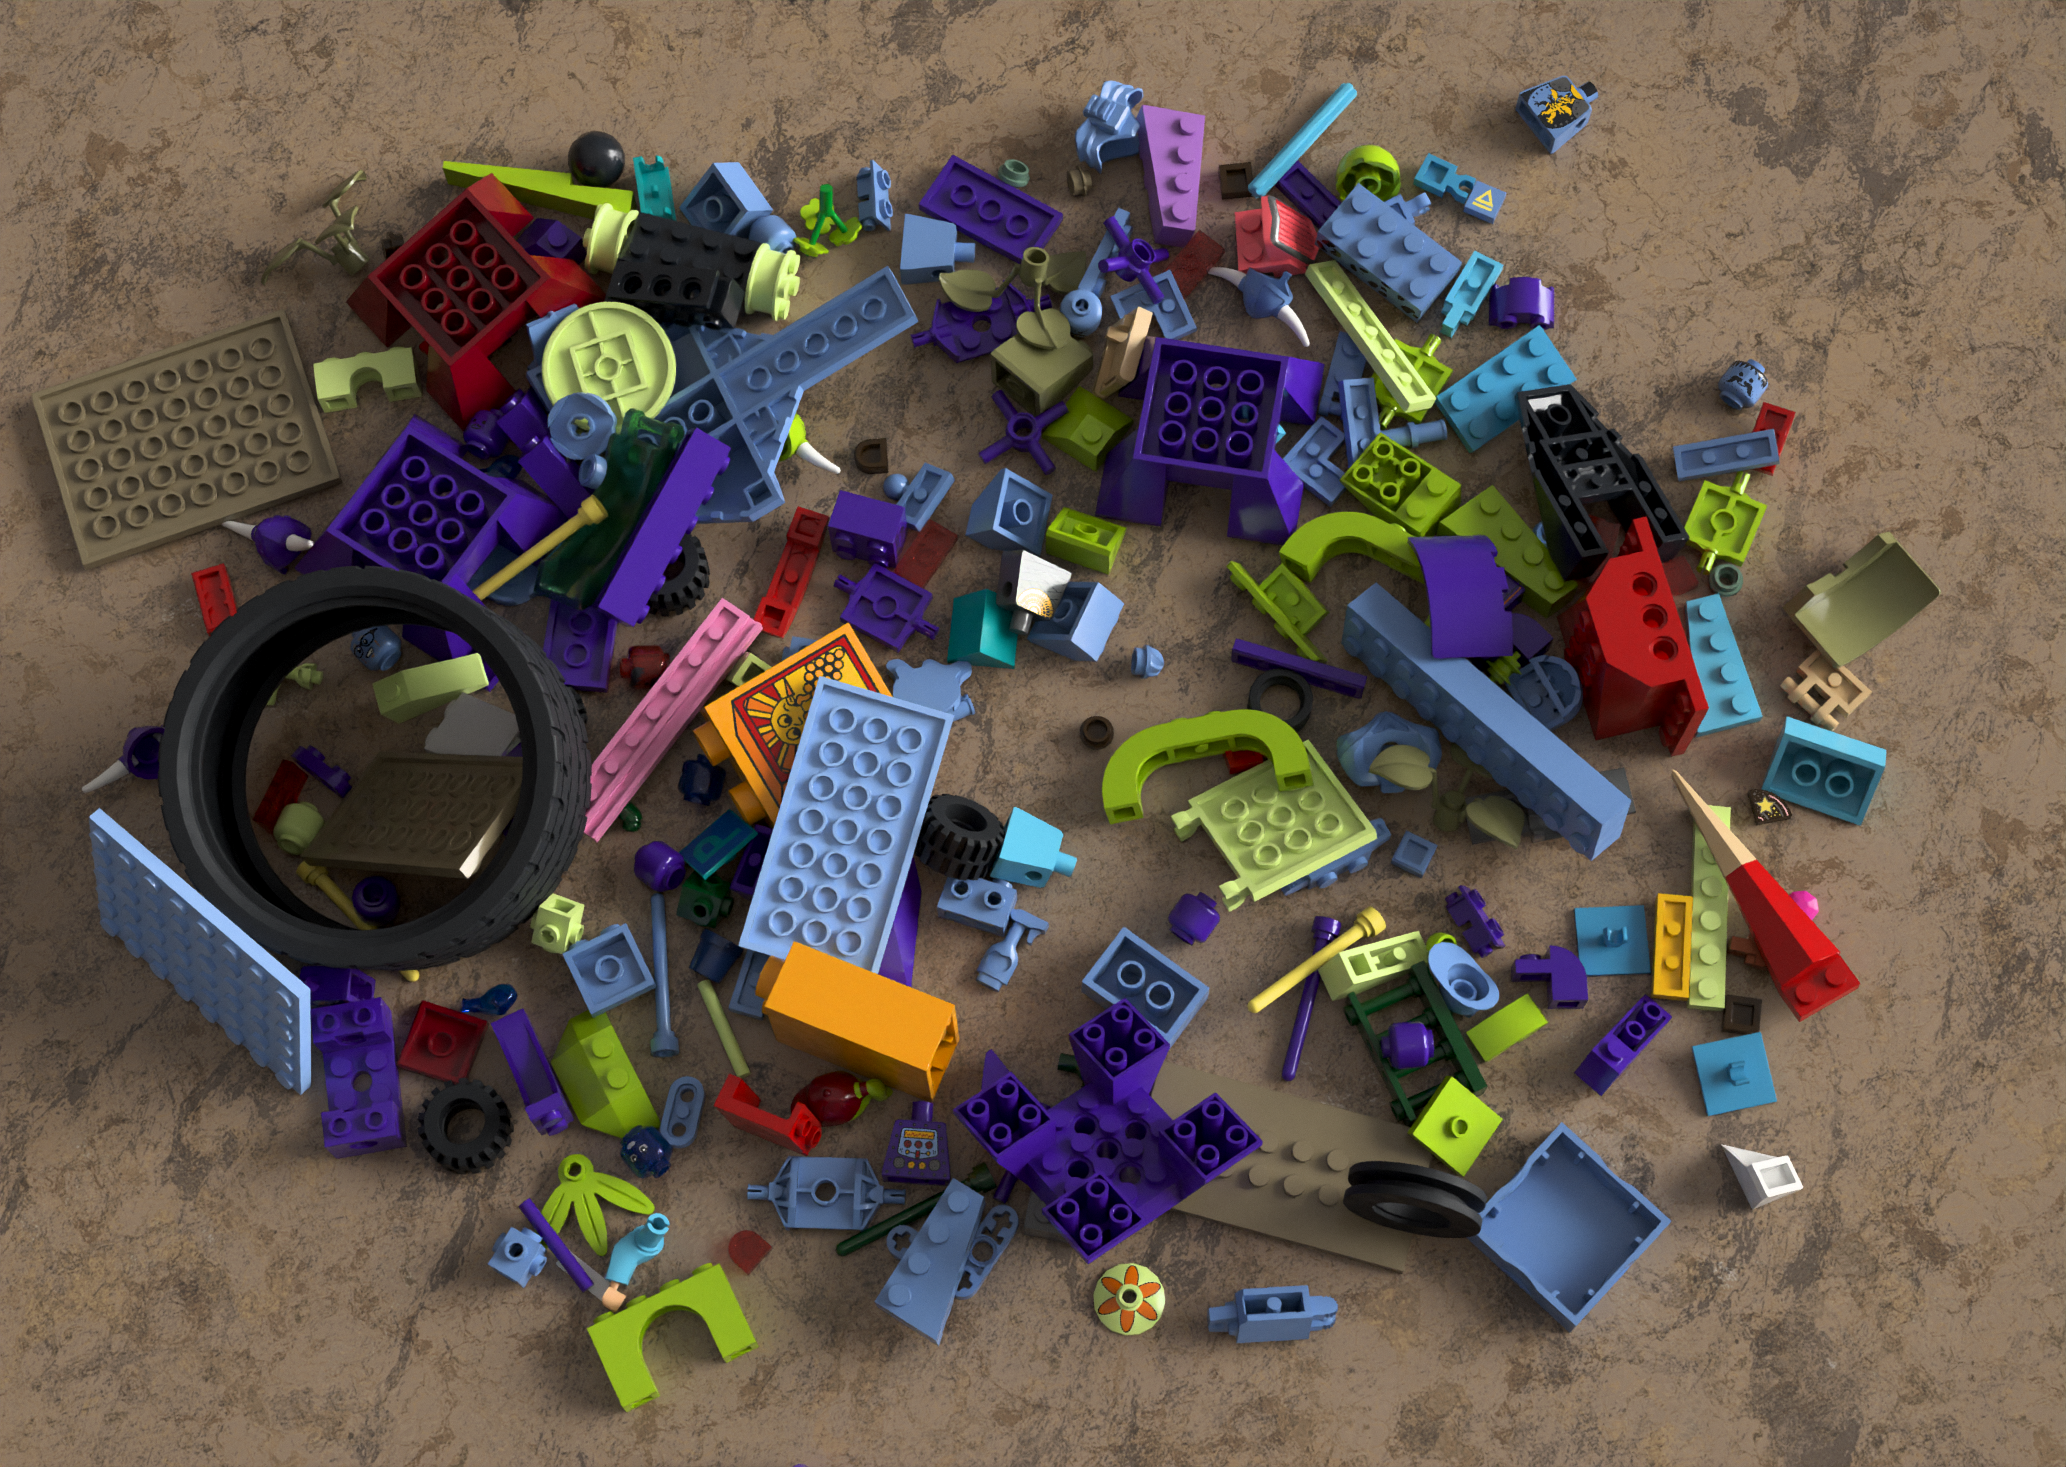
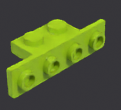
(1288, 603)

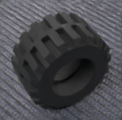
(687, 585)
(959, 837)
(452, 1101)

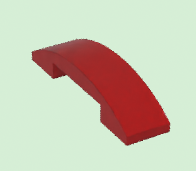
(793, 572)

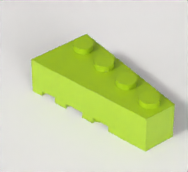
(1518, 549)

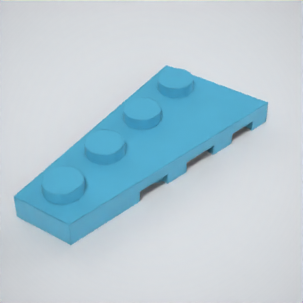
(1719, 667)

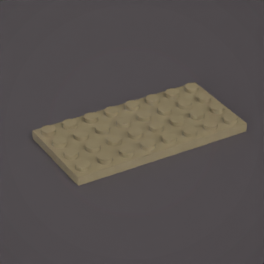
(421, 815)

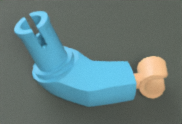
(630, 1251)

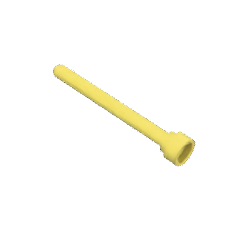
(590, 512)
(318, 876)
(1367, 924)

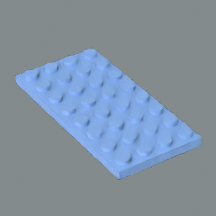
(847, 825)

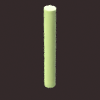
(723, 1028)

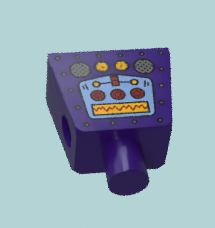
(918, 1150)

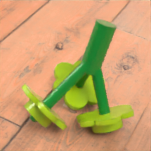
(819, 217)

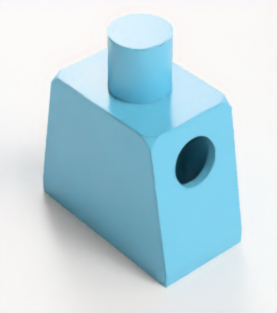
(1030, 851)

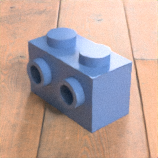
(978, 903)

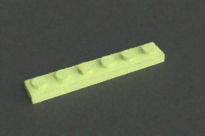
(1370, 336)
(1708, 924)

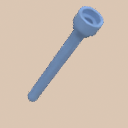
(664, 1041)

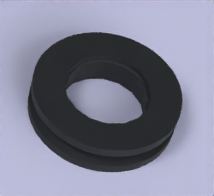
(1415, 1199)

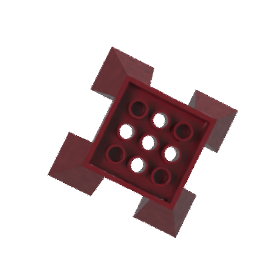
(460, 334)

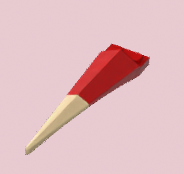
(1794, 949)

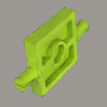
(1430, 370)
(1723, 523)

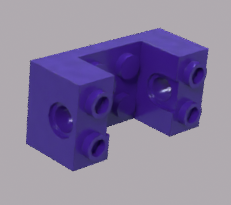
(355, 1042)

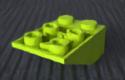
(1402, 487)

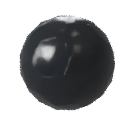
(596, 159)

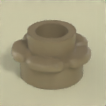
(1079, 181)

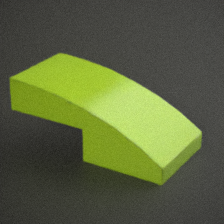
(1507, 1027)

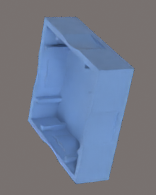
(1567, 1227)

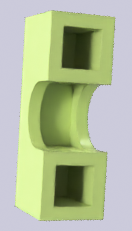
(340, 379)

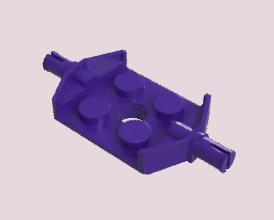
(954, 330)

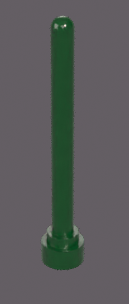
(978, 1180)

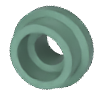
(1014, 173)
(1726, 571)

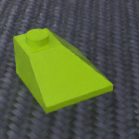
(1088, 429)

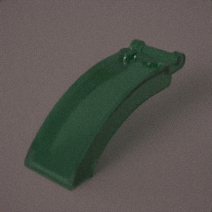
(632, 475)

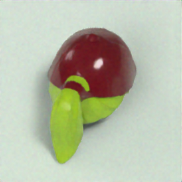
(840, 1097)

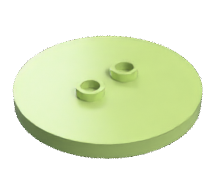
(612, 354)

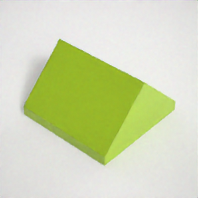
(1084, 540)

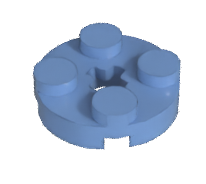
(563, 429)

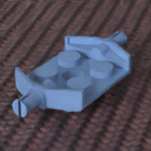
(851, 1208)

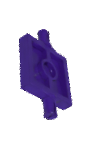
(886, 607)

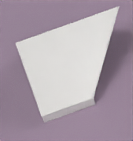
(1762, 1176)

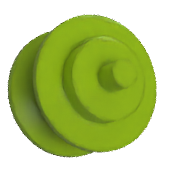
(1504, 668)

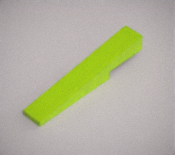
(543, 188)

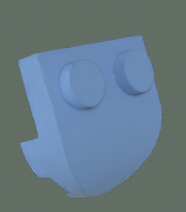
(1548, 690)

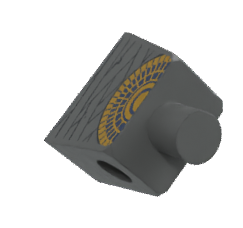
(1029, 589)

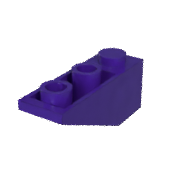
(1622, 1044)

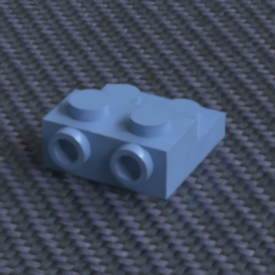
(609, 969)

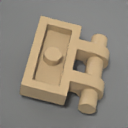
(1835, 685)

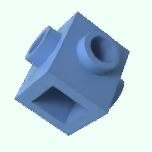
(518, 1268)

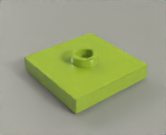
(1455, 1126)

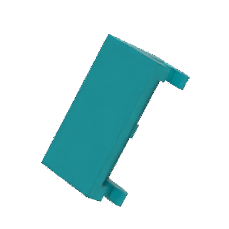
(654, 188)

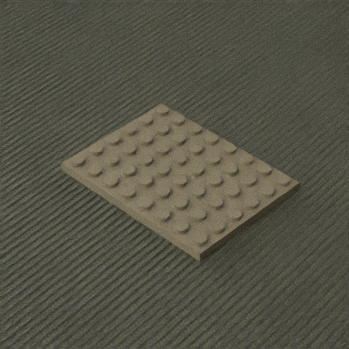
(185, 439)

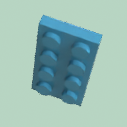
(1484, 399)

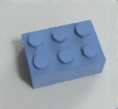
(1149, 981)

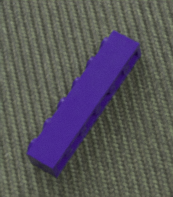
(662, 527)

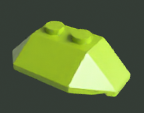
(601, 1078)

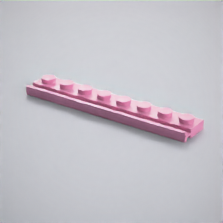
(666, 712)

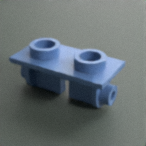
(874, 184)

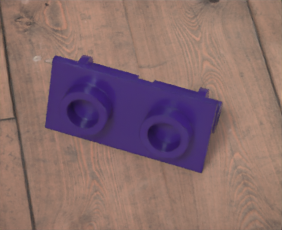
(1469, 908)

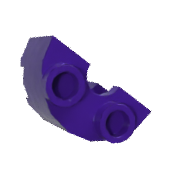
(1521, 302)

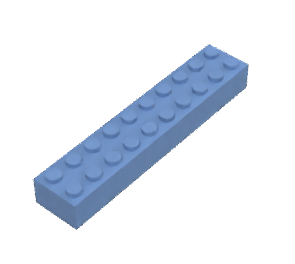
(1485, 723)

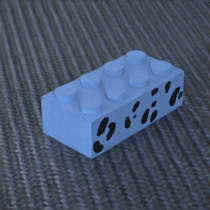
(1387, 252)

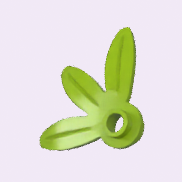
(582, 1191)

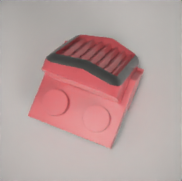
(1275, 239)

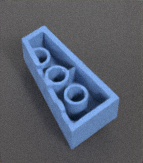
(932, 1267)

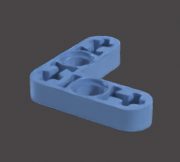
(977, 1270)

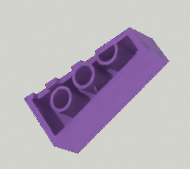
(1172, 165)

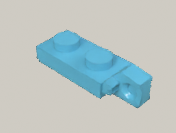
(1469, 292)

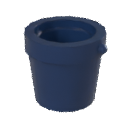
(714, 956)

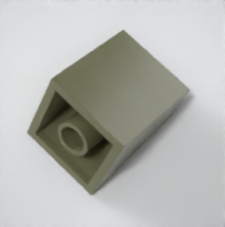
(1037, 375)

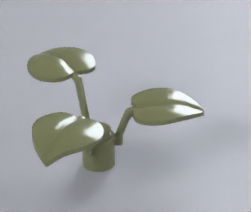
(346, 250)
(1045, 329)
(1409, 769)

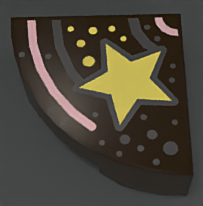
(1767, 807)

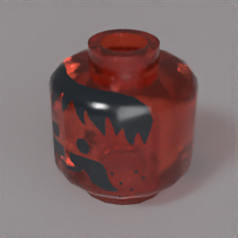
(644, 665)

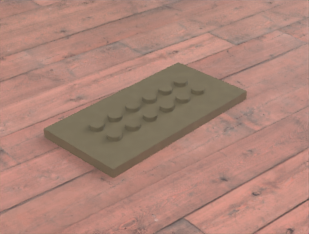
(1300, 1173)

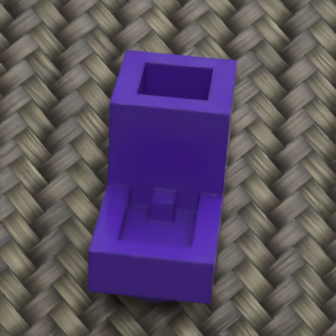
(1528, 640)
(1562, 973)

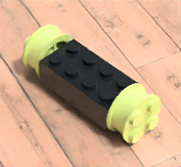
(644, 238)

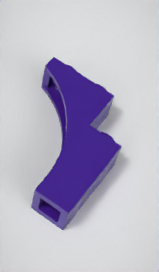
(556, 474)
(533, 1073)

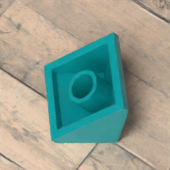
(981, 632)

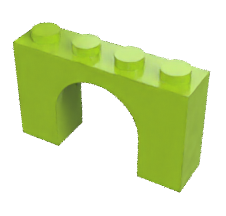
(621, 1335)

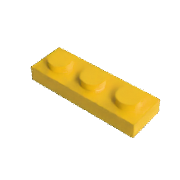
(1672, 947)

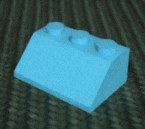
(1824, 770)

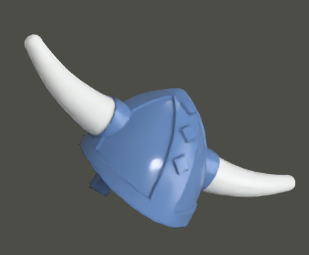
(1265, 296)

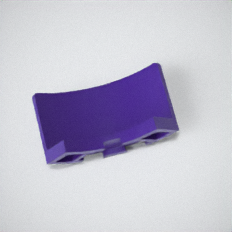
(1464, 596)

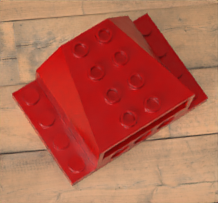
(1634, 649)

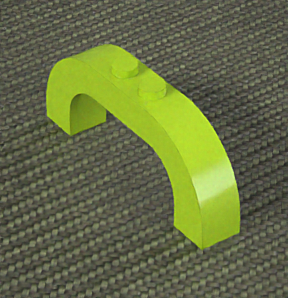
(1346, 533)
(1199, 738)

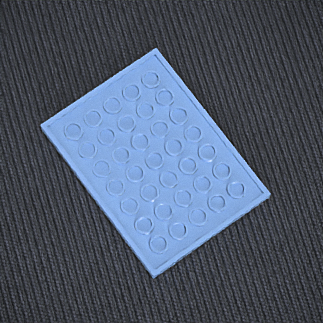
(202, 953)

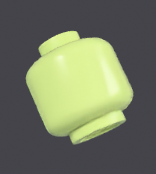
(297, 827)

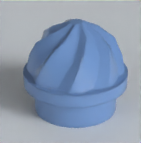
(1146, 662)

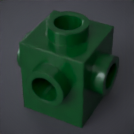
(705, 900)

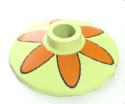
(1129, 1317)

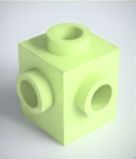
(557, 924)

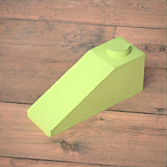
(428, 686)
(1372, 964)

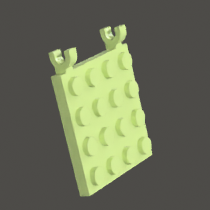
(1272, 833)

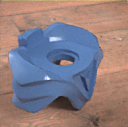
(1109, 125)
(1360, 747)

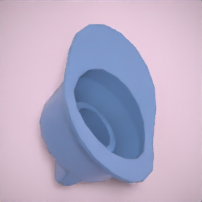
(1461, 980)

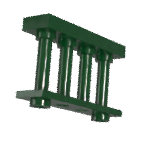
(1435, 1016)

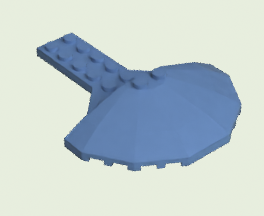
(751, 384)

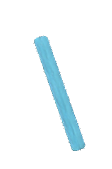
(1302, 140)

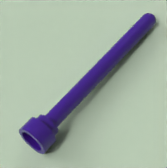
(1324, 931)

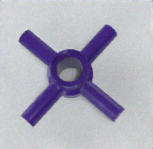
(1133, 260)
(1023, 420)

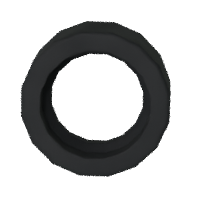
(1286, 678)

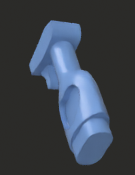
(1002, 957)

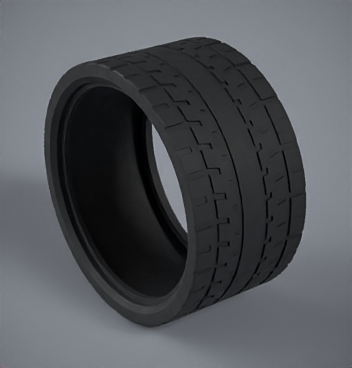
(210, 740)

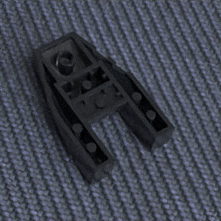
(1581, 463)

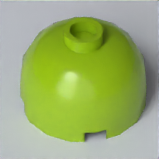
(1371, 168)

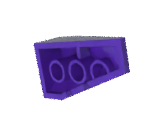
(900, 948)

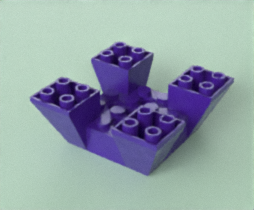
(1242, 455)
(478, 508)
(1107, 1151)

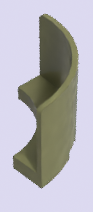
(1864, 603)

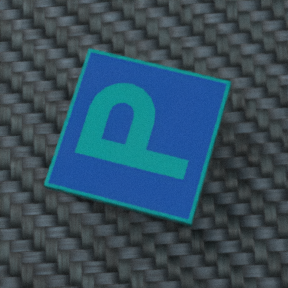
(718, 844)

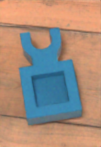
(1440, 177)

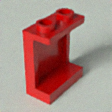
(740, 1107)

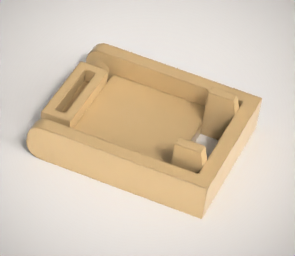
(1122, 352)

